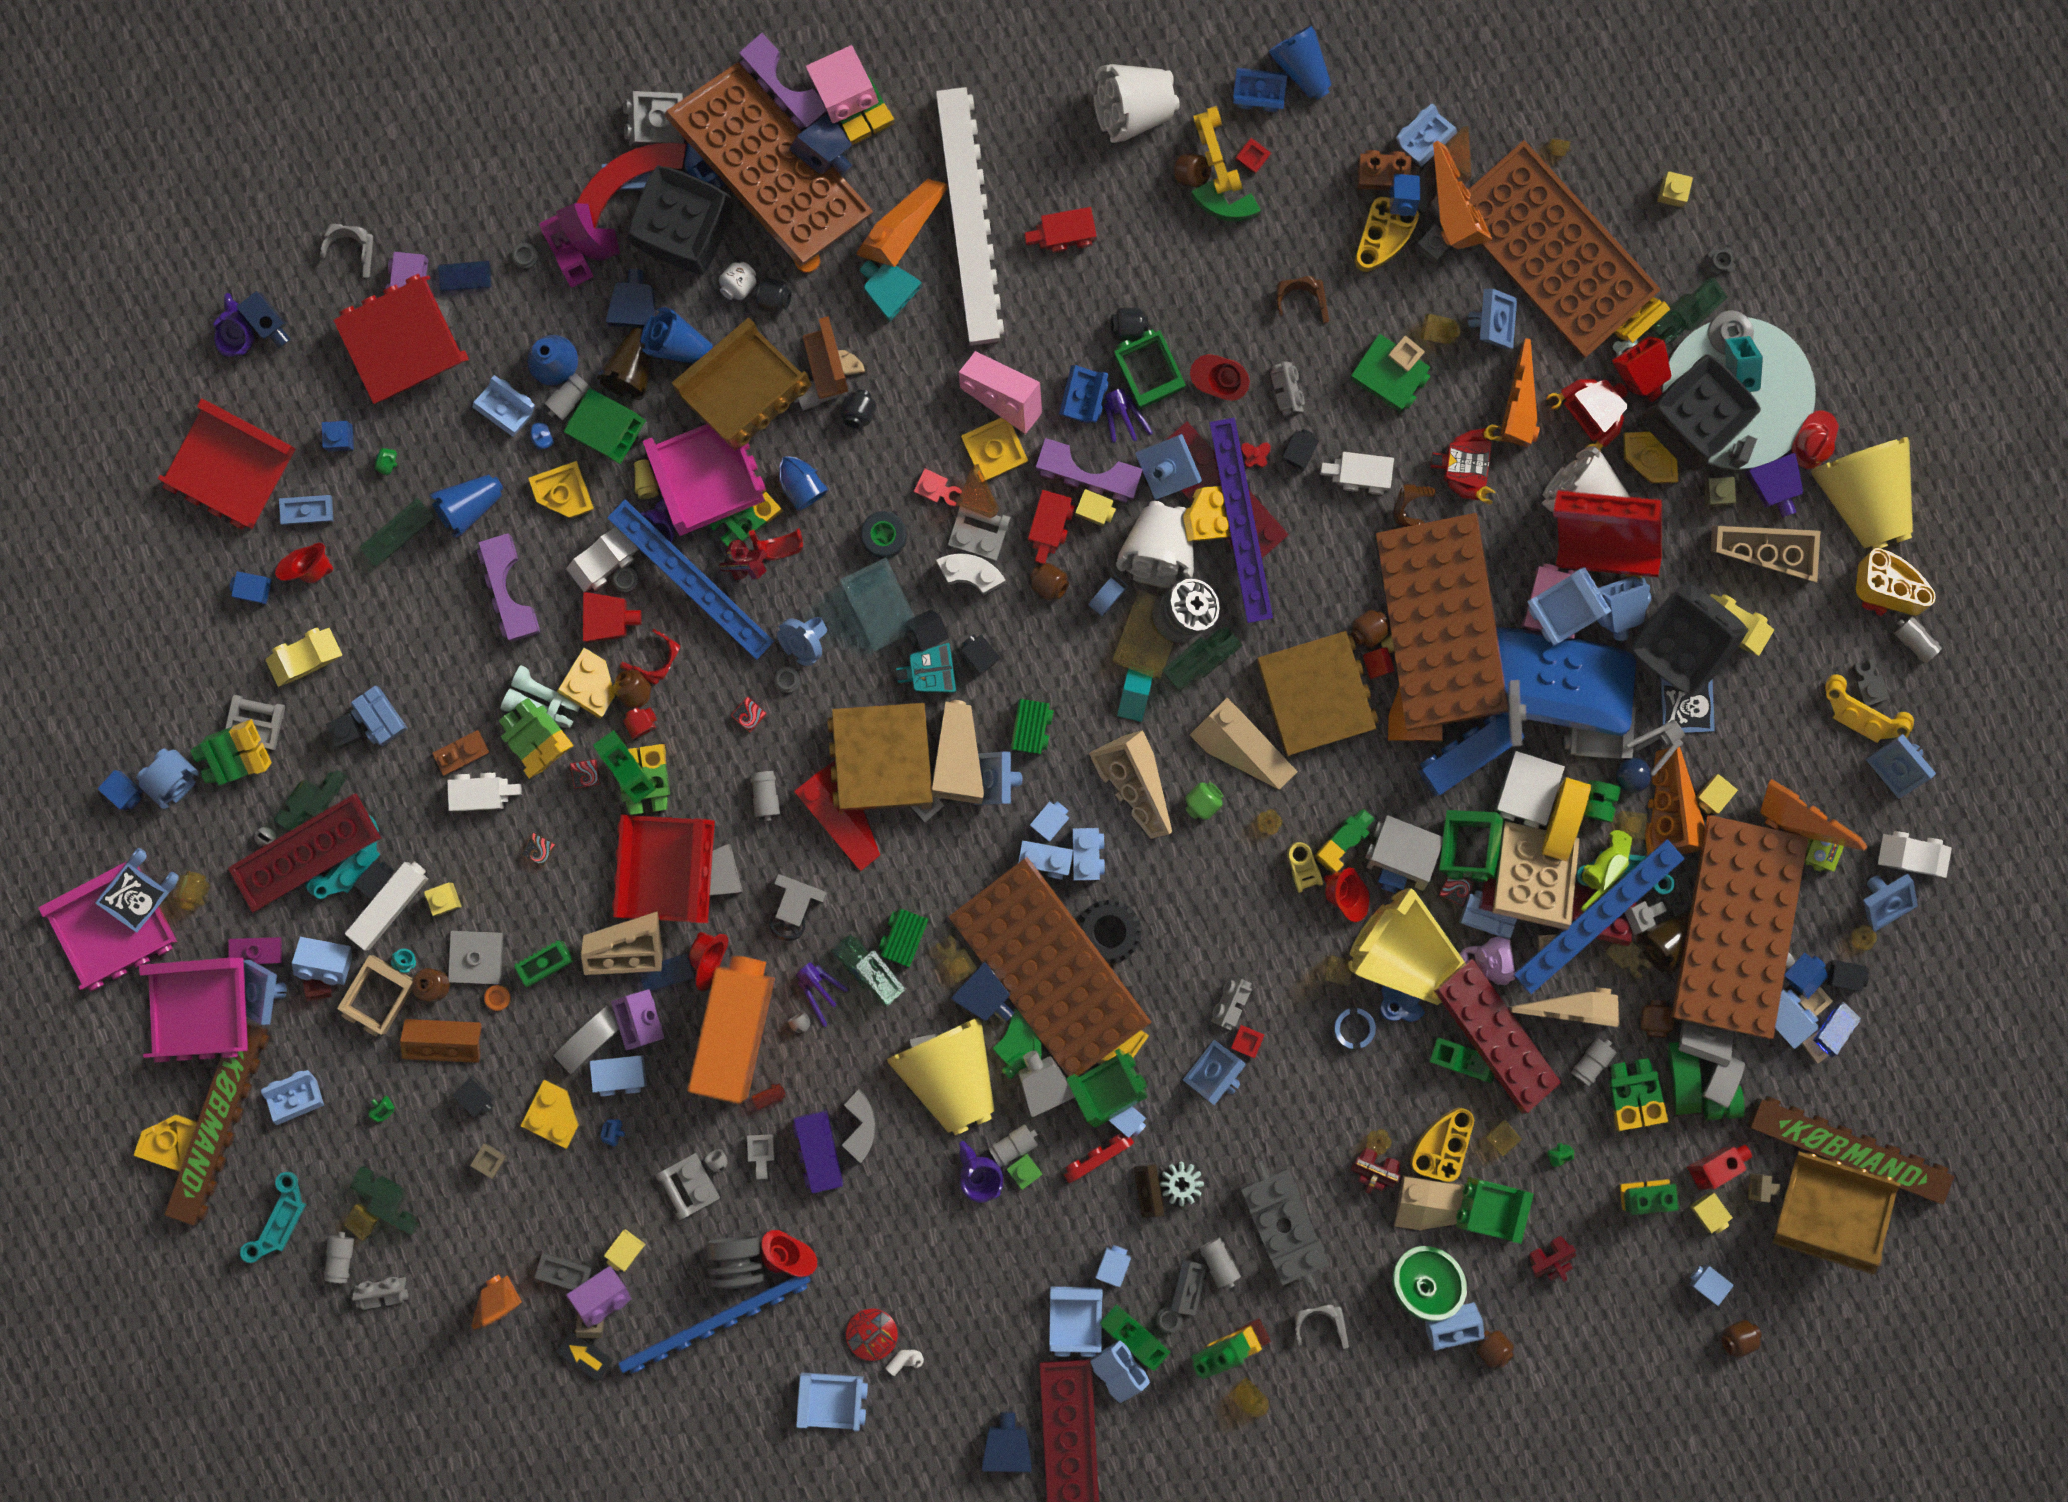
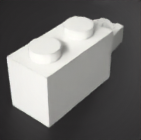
(1361, 471)
(480, 793)

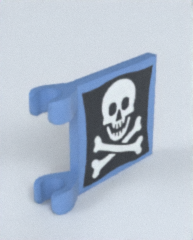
(1691, 713)
(134, 895)

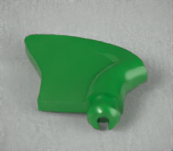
(1016, 1043)

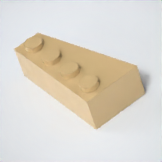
(1781, 550)

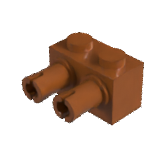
(1377, 170)

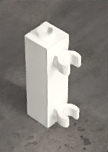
(387, 905)

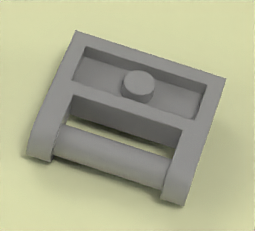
(978, 540)
(267, 731)
(694, 1181)

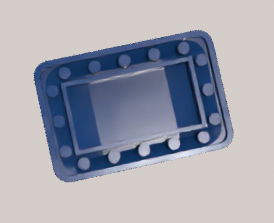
(1571, 681)

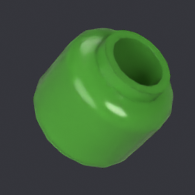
(1203, 801)

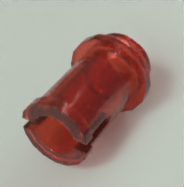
(769, 1096)

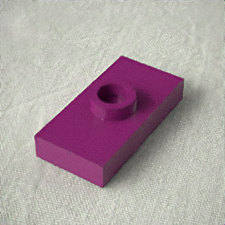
(257, 949)

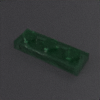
(397, 532)

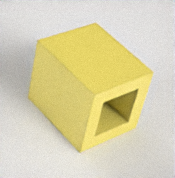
(1675, 189)
(1095, 508)
(1715, 795)
(442, 899)
(1711, 1213)
(624, 1251)

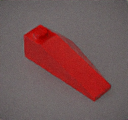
(848, 830)

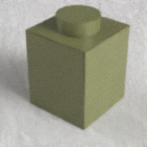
(1719, 492)

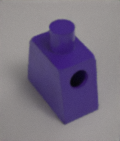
(1777, 483)

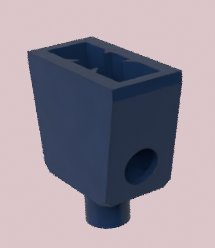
(823, 147)
(631, 302)
(256, 310)
(984, 995)
(1007, 1446)

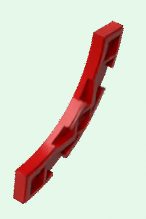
(627, 168)

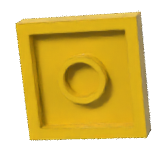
(995, 448)

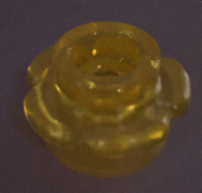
(1559, 147)
(1271, 815)
(1857, 934)
(1386, 1141)

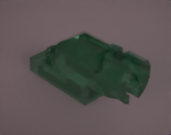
(1689, 311)
(1202, 657)
(310, 799)
(868, 969)
(385, 1199)

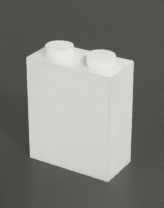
(1529, 789)

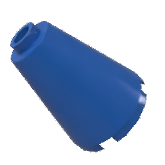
(1304, 62)
(673, 338)
(552, 360)
(466, 502)

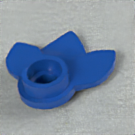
(1406, 1005)

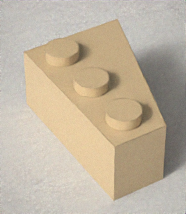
(624, 947)

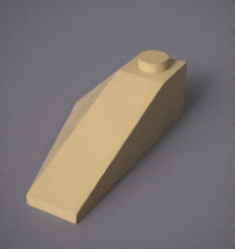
(1238, 742)
(1427, 1203)

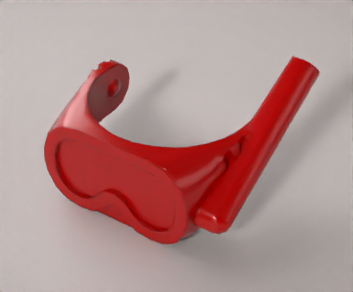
(780, 546)
(657, 675)

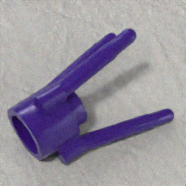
(1119, 402)
(810, 977)

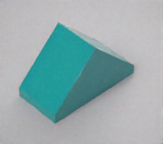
(1134, 695)

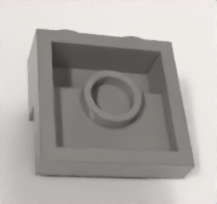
(647, 118)

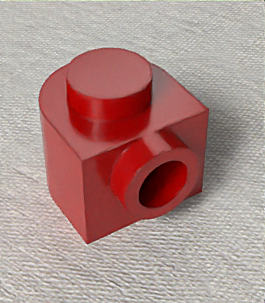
(640, 722)

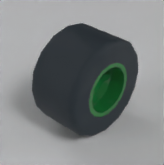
(876, 532)

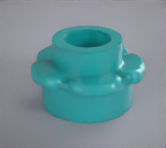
(403, 955)

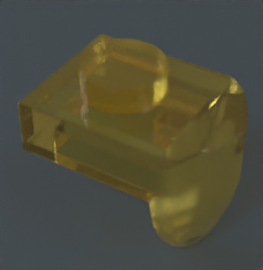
(1440, 329)
(1250, 1399)

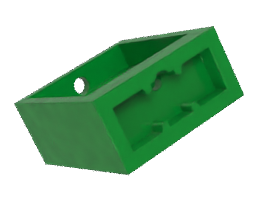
(1161, 392)
(1477, 819)

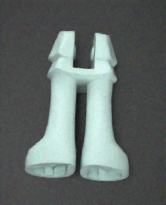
(524, 682)

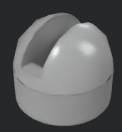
(268, 832)
(799, 1022)
(716, 1160)

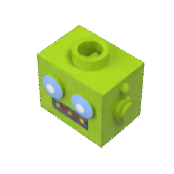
(1822, 855)

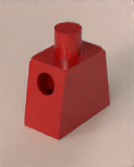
(1645, 367)
(606, 617)
(1719, 1166)

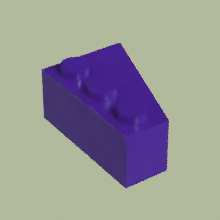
(817, 1151)

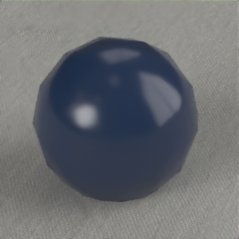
(1633, 775)

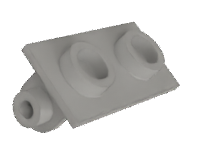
(1291, 397)
(1234, 991)
(368, 1294)

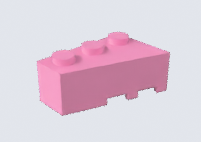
(1002, 390)

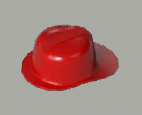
(1220, 377)
(1815, 439)
(305, 564)
(1348, 894)
(706, 956)
(786, 1254)

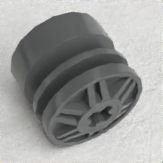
(1185, 610)
(734, 1261)

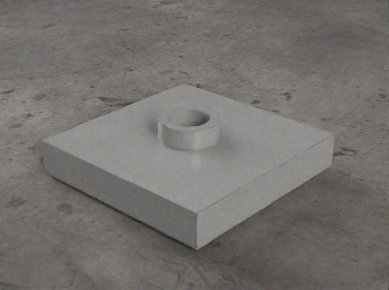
(1517, 712)
(475, 957)
(1706, 1042)

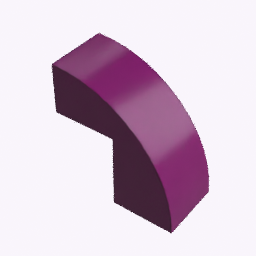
(592, 242)
(567, 255)

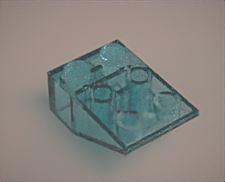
(878, 603)

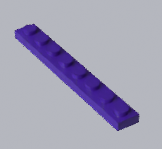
(1241, 520)

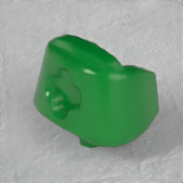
(385, 461)
(381, 1110)
(1560, 1154)

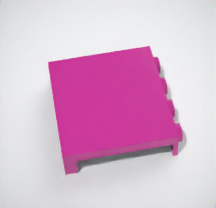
(703, 478)
(99, 942)
(197, 1008)

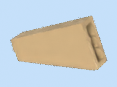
(957, 762)

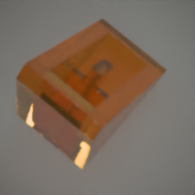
(1460, 152)
(977, 494)

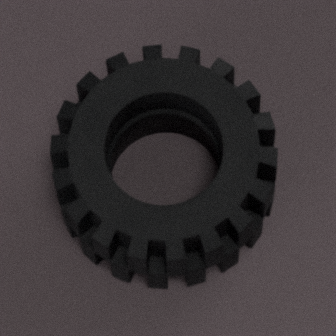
(1128, 918)

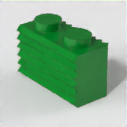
(1030, 726)
(904, 936)
(543, 963)

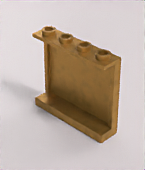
(741, 385)
(1317, 693)
(880, 757)
(1836, 1212)

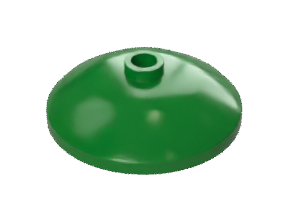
(1438, 1275)

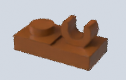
(461, 753)

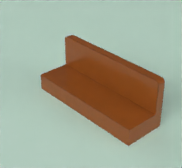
(825, 361)
(441, 1040)

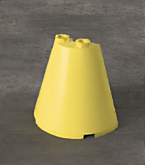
(1872, 492)
(1405, 948)
(950, 1076)

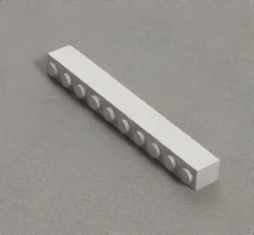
(968, 216)

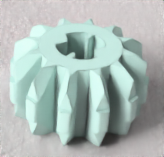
(1175, 1189)

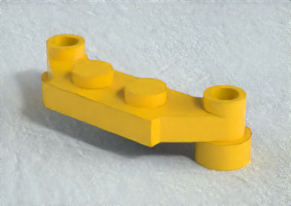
(1205, 123)
(1862, 717)

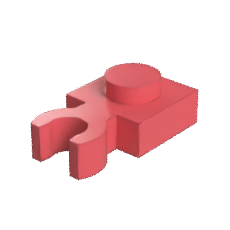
(933, 487)

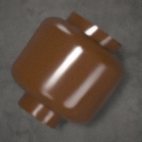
(1192, 170)
(1049, 581)
(1370, 628)
(632, 688)
(430, 985)
(1657, 1019)
(1741, 1338)
(1495, 1349)

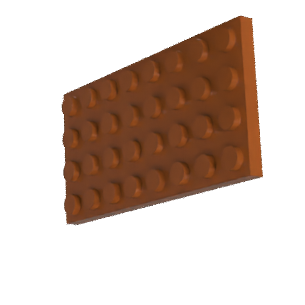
(748, 147)
(1558, 250)
(1442, 622)
(1740, 927)
(1050, 968)

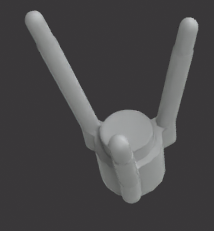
(1668, 733)

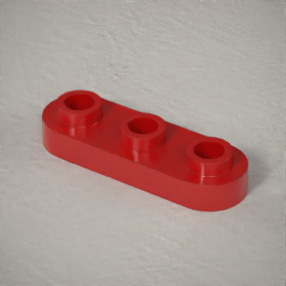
(1097, 1157)

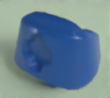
(541, 436)
(611, 1132)

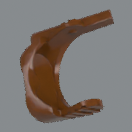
(1304, 283)
(1406, 494)

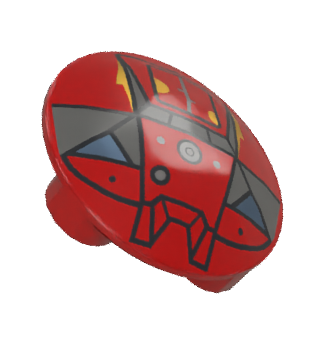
(871, 1334)

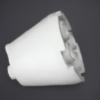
(1133, 99)
(1585, 475)
(1158, 547)

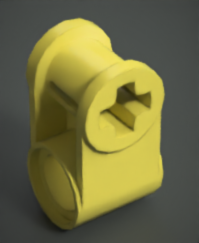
(1304, 868)

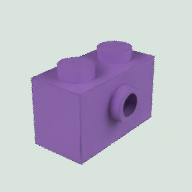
(637, 1019)
(599, 1297)

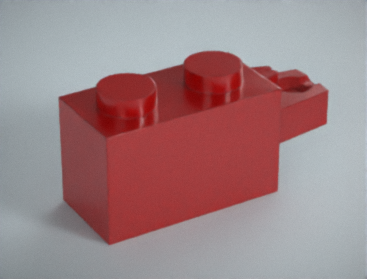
(1064, 230)
(1049, 524)

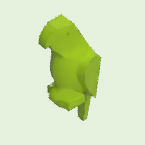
(1608, 866)

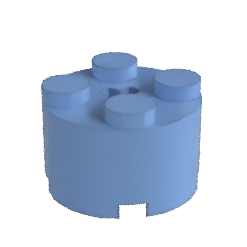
(167, 777)

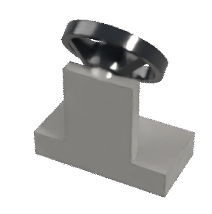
(793, 906)

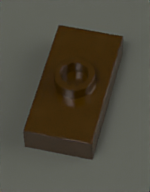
(1148, 1190)

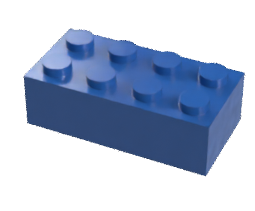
(1466, 757)

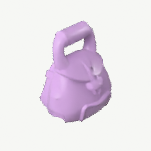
(1493, 959)

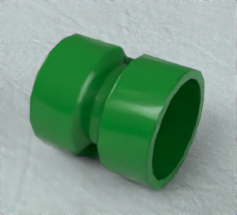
(1599, 810)
(1714, 1111)

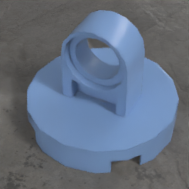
(802, 639)

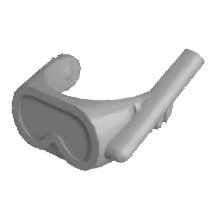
(337, 231)
(1334, 1313)

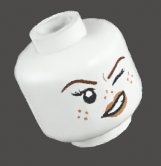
(737, 281)

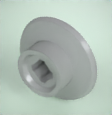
(1727, 319)

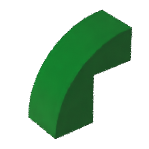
(1217, 206)
(624, 767)
(1461, 1060)
(1686, 1081)
(1135, 1337)

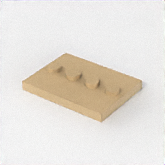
(1532, 883)

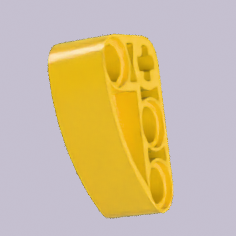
(1393, 235)
(1892, 583)
(1565, 818)
(1435, 1146)

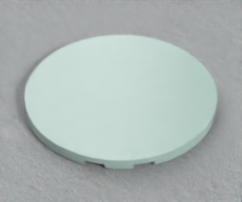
(1784, 395)

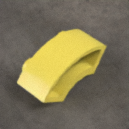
(1759, 630)
(303, 657)

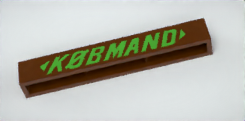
(215, 1129)
(1854, 1152)

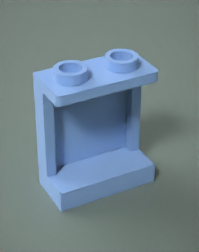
(1568, 606)
(1075, 1320)
(831, 1401)

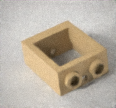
(383, 968)

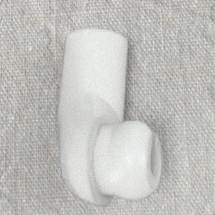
(905, 1358)

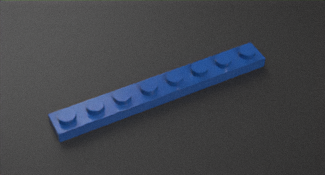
(690, 579)
(1598, 916)
(705, 1328)

